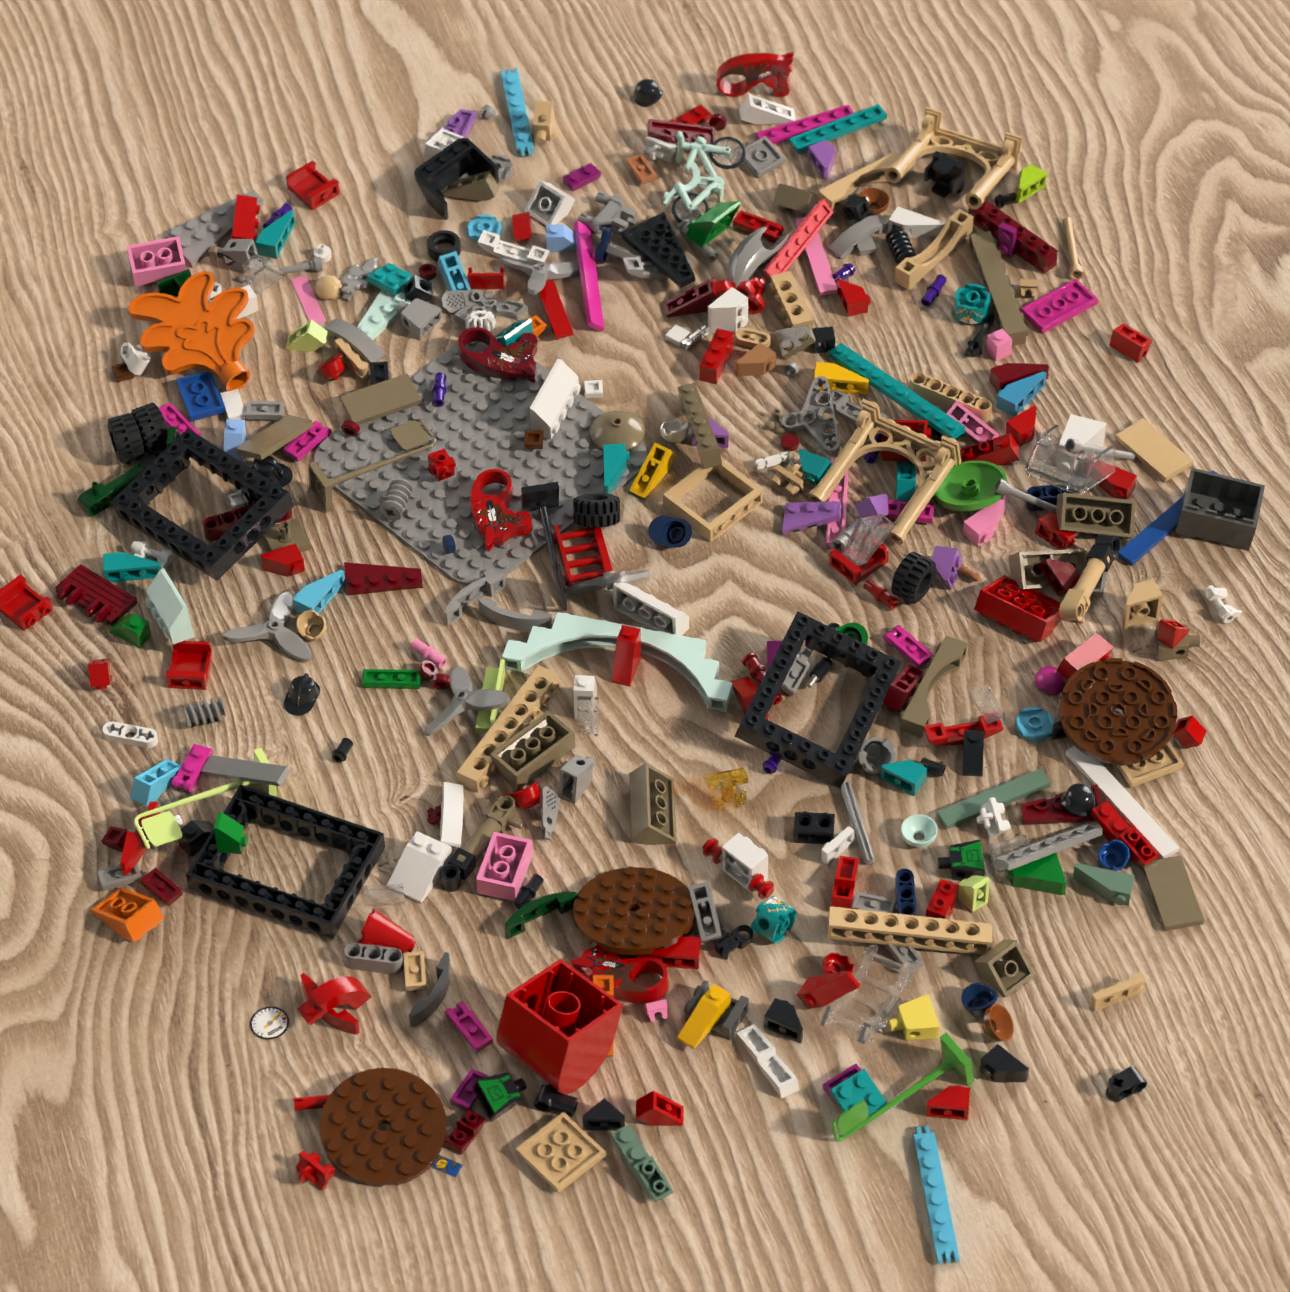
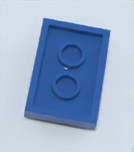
(200, 395)

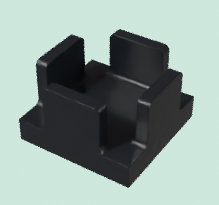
(947, 173)

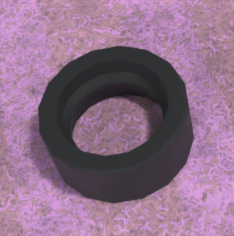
(443, 236)

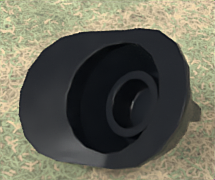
(270, 467)
(301, 695)

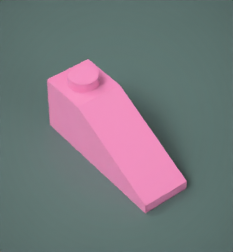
(973, 425)
(983, 524)

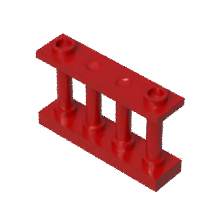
(597, 544)

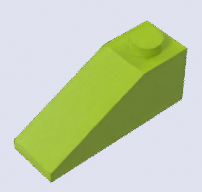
(1031, 181)

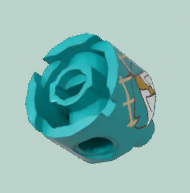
(972, 304)
(774, 919)

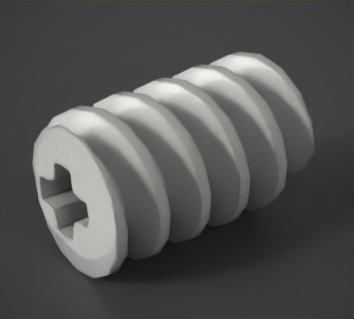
(396, 499)
(204, 712)

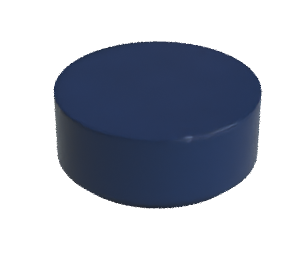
(449, 544)

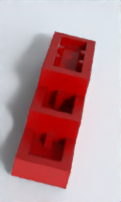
(134, 845)

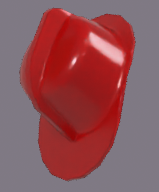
(721, 287)
(332, 367)
(526, 797)

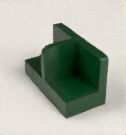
(173, 283)

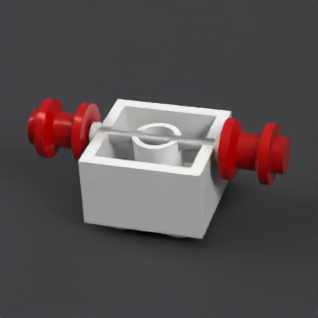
(743, 863)

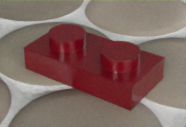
(161, 887)

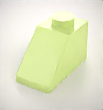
(307, 337)
(974, 892)

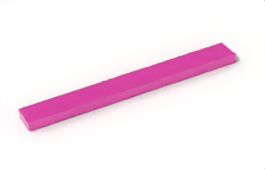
(588, 276)

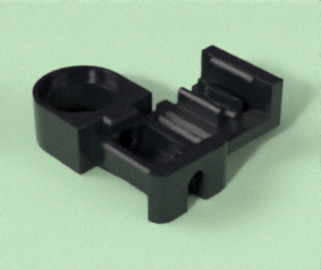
(731, 942)

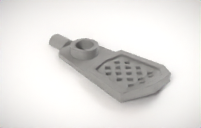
(467, 299)
(549, 804)

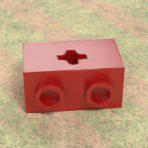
(943, 900)

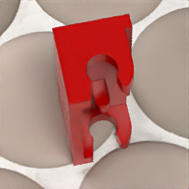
(486, 280)
(1130, 342)
(1048, 529)

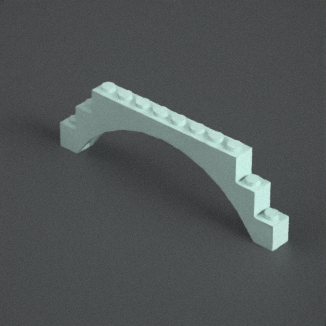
(578, 632)

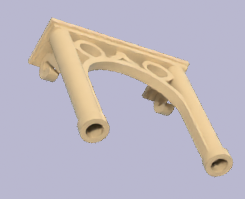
(986, 154)
(871, 423)

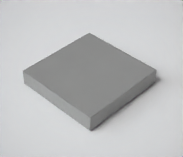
(762, 157)

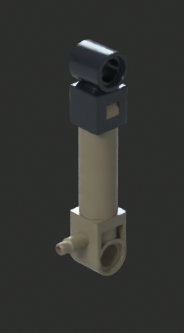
(464, 860)

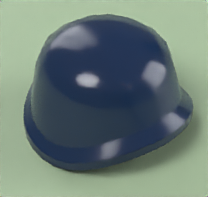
(978, 998)

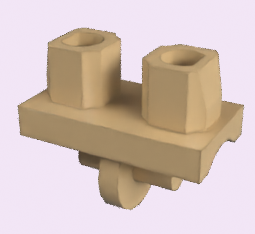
(792, 477)

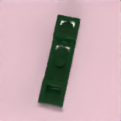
(561, 901)

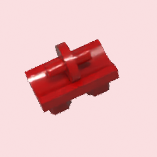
(312, 1171)

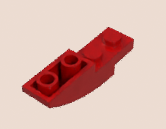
(1117, 829)

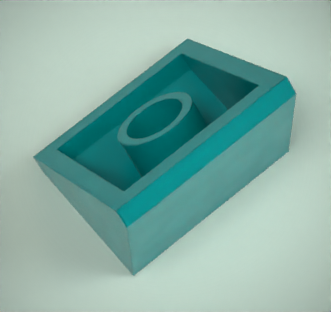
(514, 331)

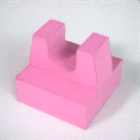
(657, 1006)

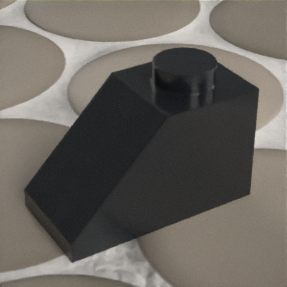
(973, 753)
(194, 836)
(783, 1020)
(1003, 1066)

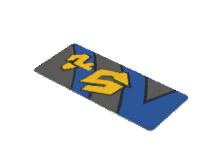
(447, 1166)

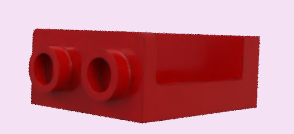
(312, 186)
(858, 573)
(22, 603)
(190, 665)

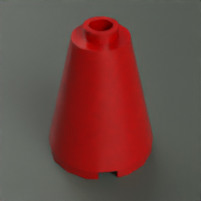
(384, 932)

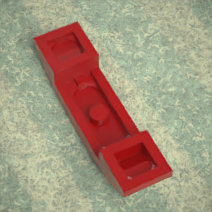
(954, 734)
(343, 1021)

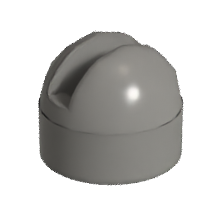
(487, 112)
(791, 373)

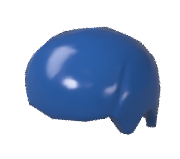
(1113, 855)

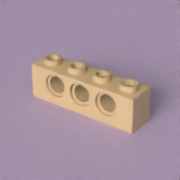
(790, 300)

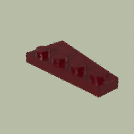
(380, 578)
(1052, 811)

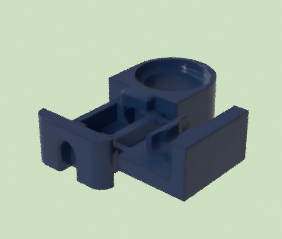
(600, 251)

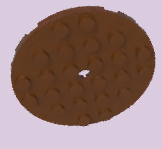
(1118, 738)
(661, 914)
(389, 1156)

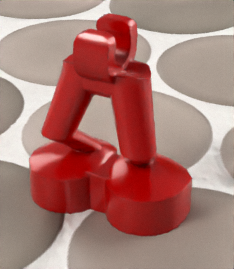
(748, 288)

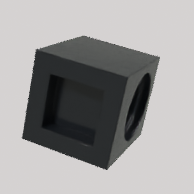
(855, 208)
(418, 288)
(824, 339)

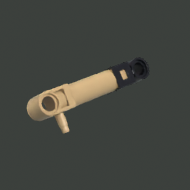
(1099, 560)

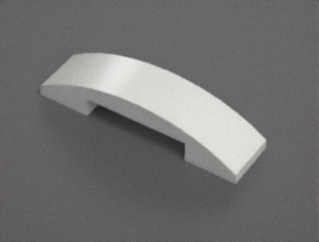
(492, 244)

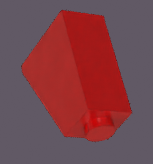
(626, 655)

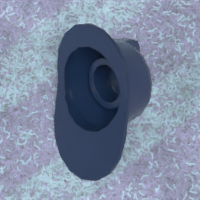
(670, 531)

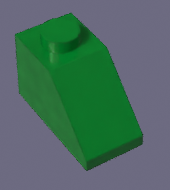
(132, 629)
(229, 835)

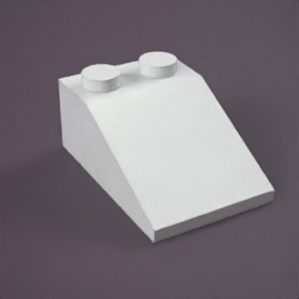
(420, 866)

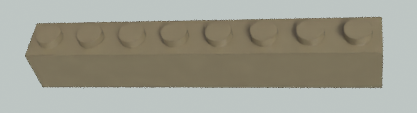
(997, 283)

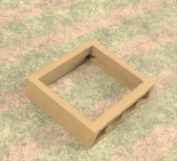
(728, 518)

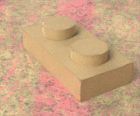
(415, 971)

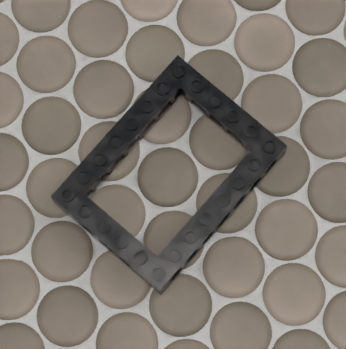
(217, 559)
(794, 748)
(250, 804)

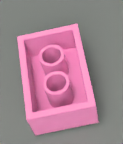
(155, 260)
(504, 866)

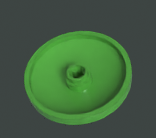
(970, 486)

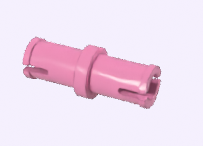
(428, 653)

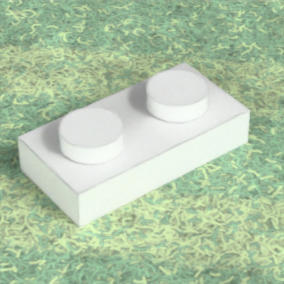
(834, 848)

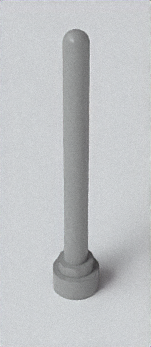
(315, 264)
(1075, 447)
(1003, 487)

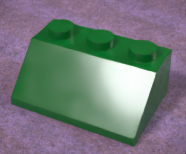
(712, 223)

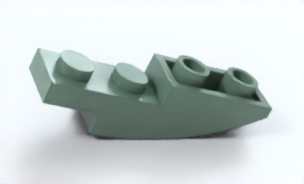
(641, 1164)

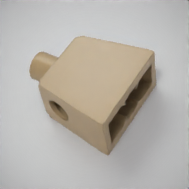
(543, 127)

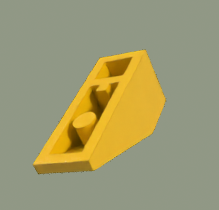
(841, 379)
(652, 470)
(705, 1016)

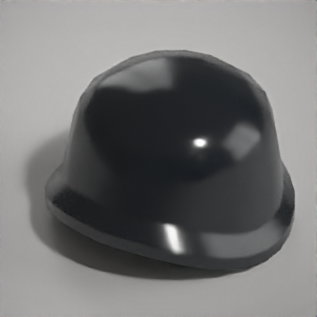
(647, 93)
(1078, 800)

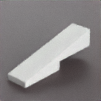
(770, 1064)

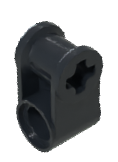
(1125, 1084)

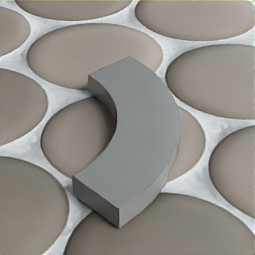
(498, 308)

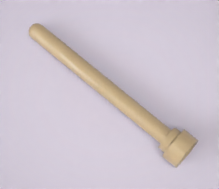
(1075, 270)

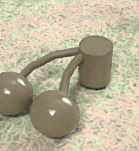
(770, 425)

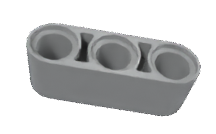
(361, 957)

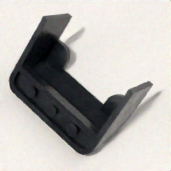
(449, 165)

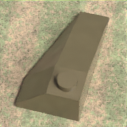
(1029, 575)

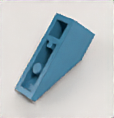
(1020, 393)

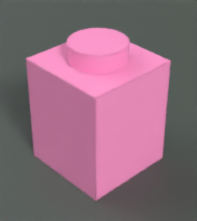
(999, 344)

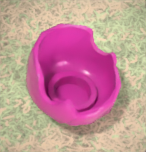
(1049, 680)

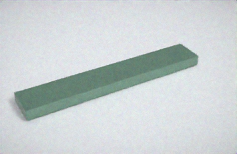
(1005, 794)

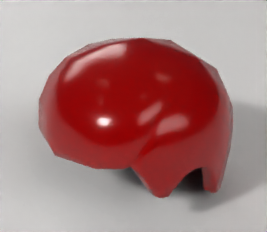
(836, 963)

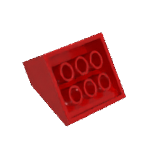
(1022, 610)

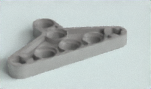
(818, 424)

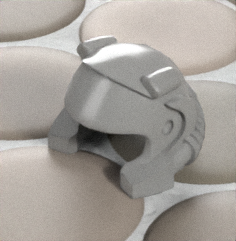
(875, 753)

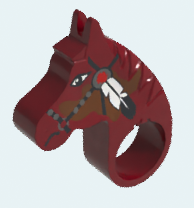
(500, 361)

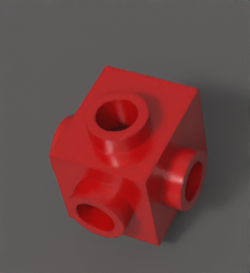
(441, 465)

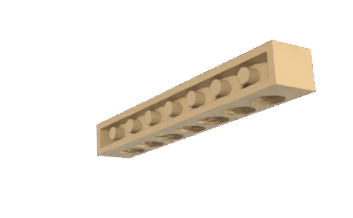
(515, 717)
(909, 930)

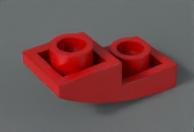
(522, 226)

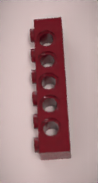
(1028, 245)

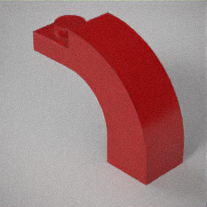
(332, 994)

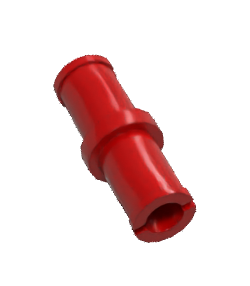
(881, 594)

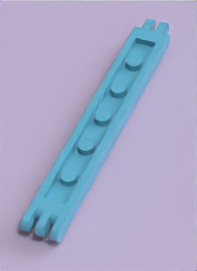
(517, 112)
(935, 1195)

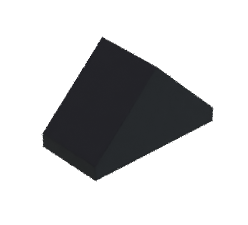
(603, 1118)

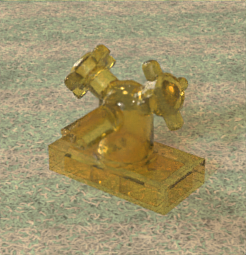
(726, 783)

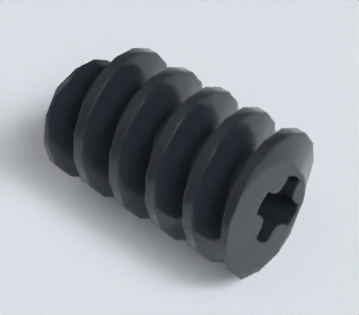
(899, 245)

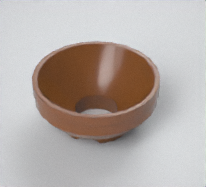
(877, 198)
(1001, 1021)

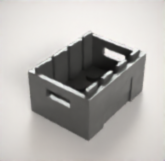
(1220, 508)

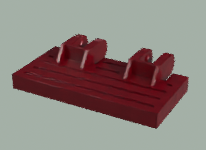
(95, 595)

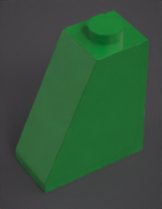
(1040, 875)

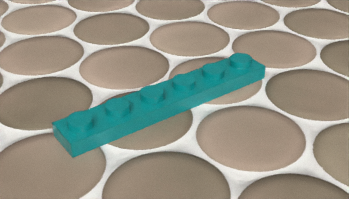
(838, 128)

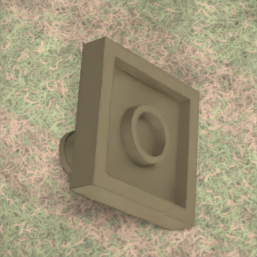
(287, 534)

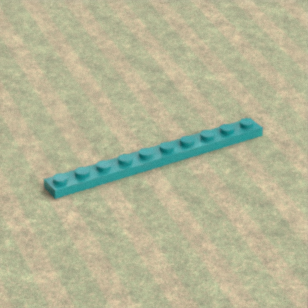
(897, 391)

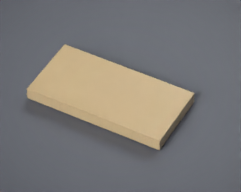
(1154, 449)

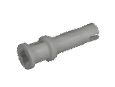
(706, 250)
(843, 537)

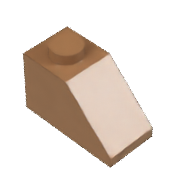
(756, 361)

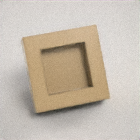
(1028, 285)

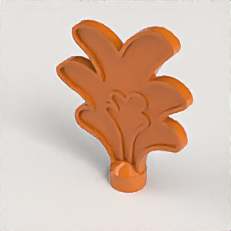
(197, 331)

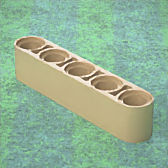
(946, 395)

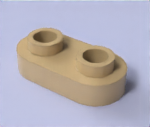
(751, 337)

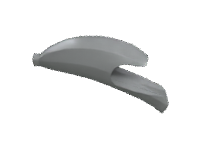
(750, 255)

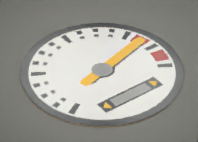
(269, 1023)

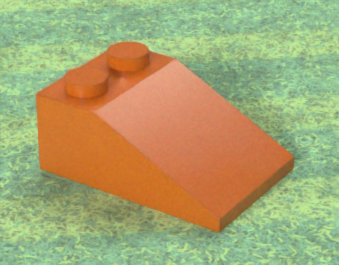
(128, 913)

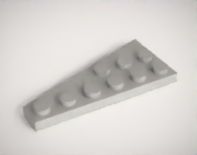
(207, 230)

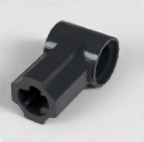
(550, 1099)

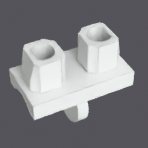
(658, 149)
(991, 818)

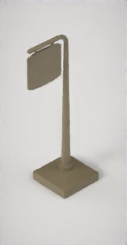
(406, 435)

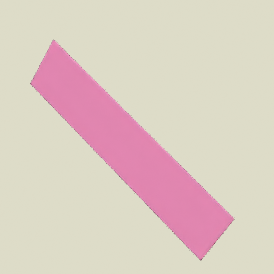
(308, 299)

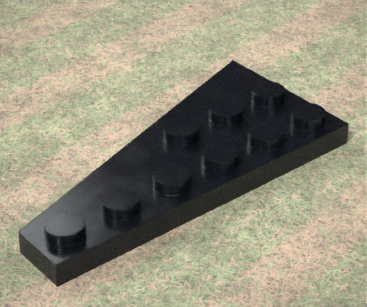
(661, 248)

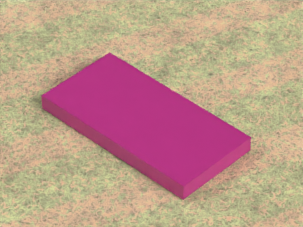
(1059, 306)

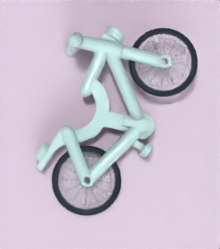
(724, 153)

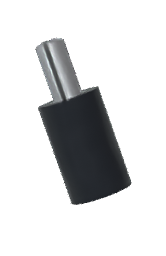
(819, 671)

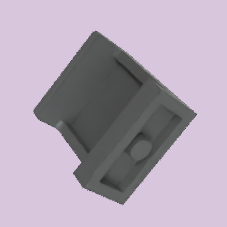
(732, 1018)

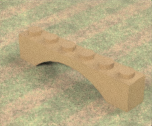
(839, 190)
(952, 234)

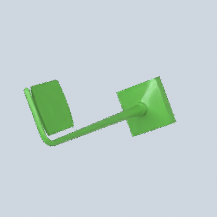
(857, 1116)

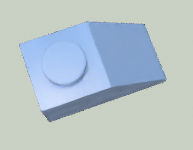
(560, 238)
(234, 436)

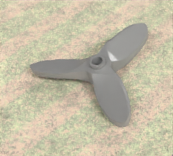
(541, 272)
(606, 581)
(275, 630)
(466, 699)

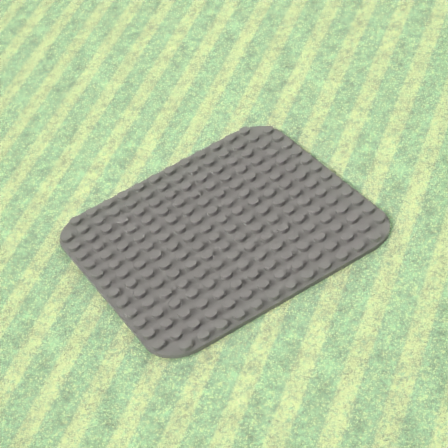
(482, 431)

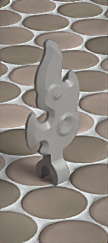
(354, 275)

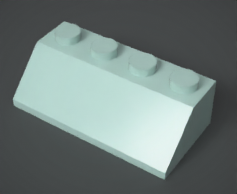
(169, 608)

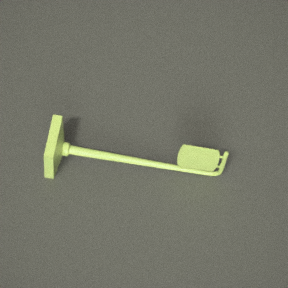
(164, 827)

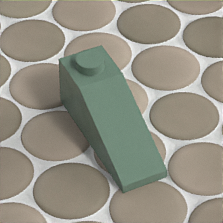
(1108, 884)

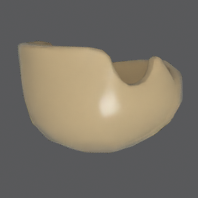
(328, 287)
(311, 625)

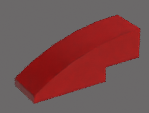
(845, 882)

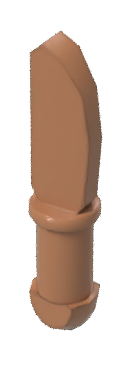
(967, 572)

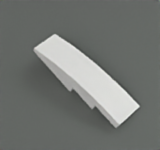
(451, 814)

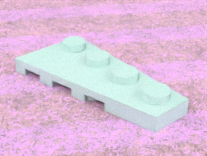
(381, 313)

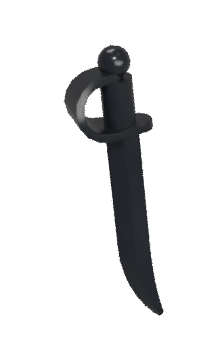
(974, 346)

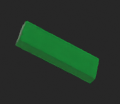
(391, 679)

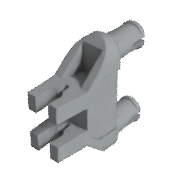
(613, 216)

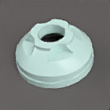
(919, 825)

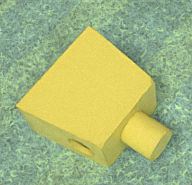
(916, 1020)

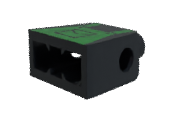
(963, 860)
(498, 1094)

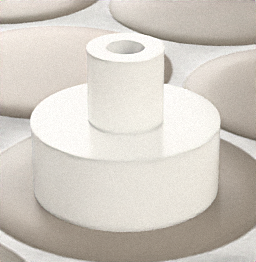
(323, 252)

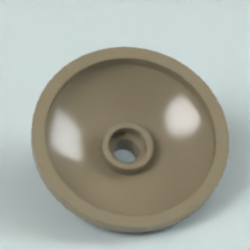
(617, 428)

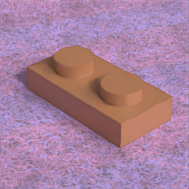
(641, 169)

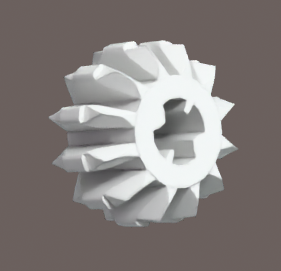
(480, 319)

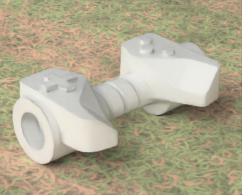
(143, 550)
(1215, 596)

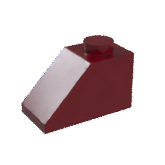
(1060, 575)

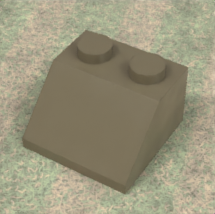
(794, 198)
(1005, 967)

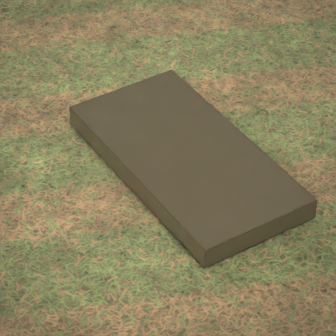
(380, 399)
(274, 437)
(1173, 893)

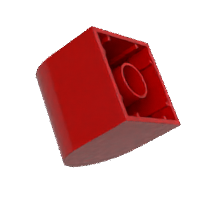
(559, 1026)

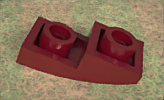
(465, 1132)

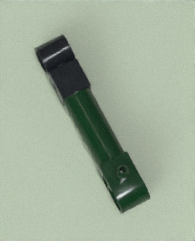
(99, 496)

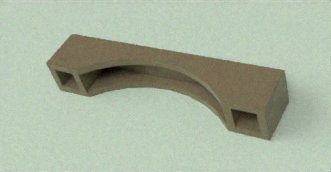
(700, 425)
(947, 659)

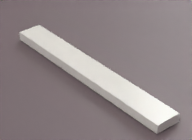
(1123, 802)

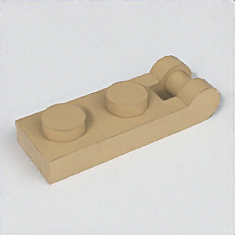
(352, 360)
(1117, 992)

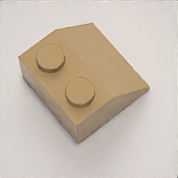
(1142, 604)

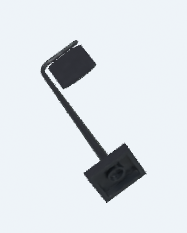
(540, 498)

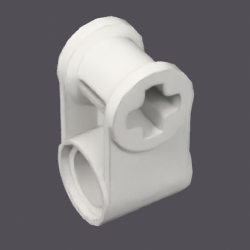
(135, 358)

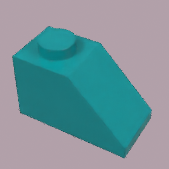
(813, 466)
(905, 775)

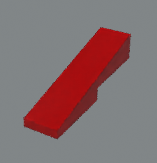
(555, 310)

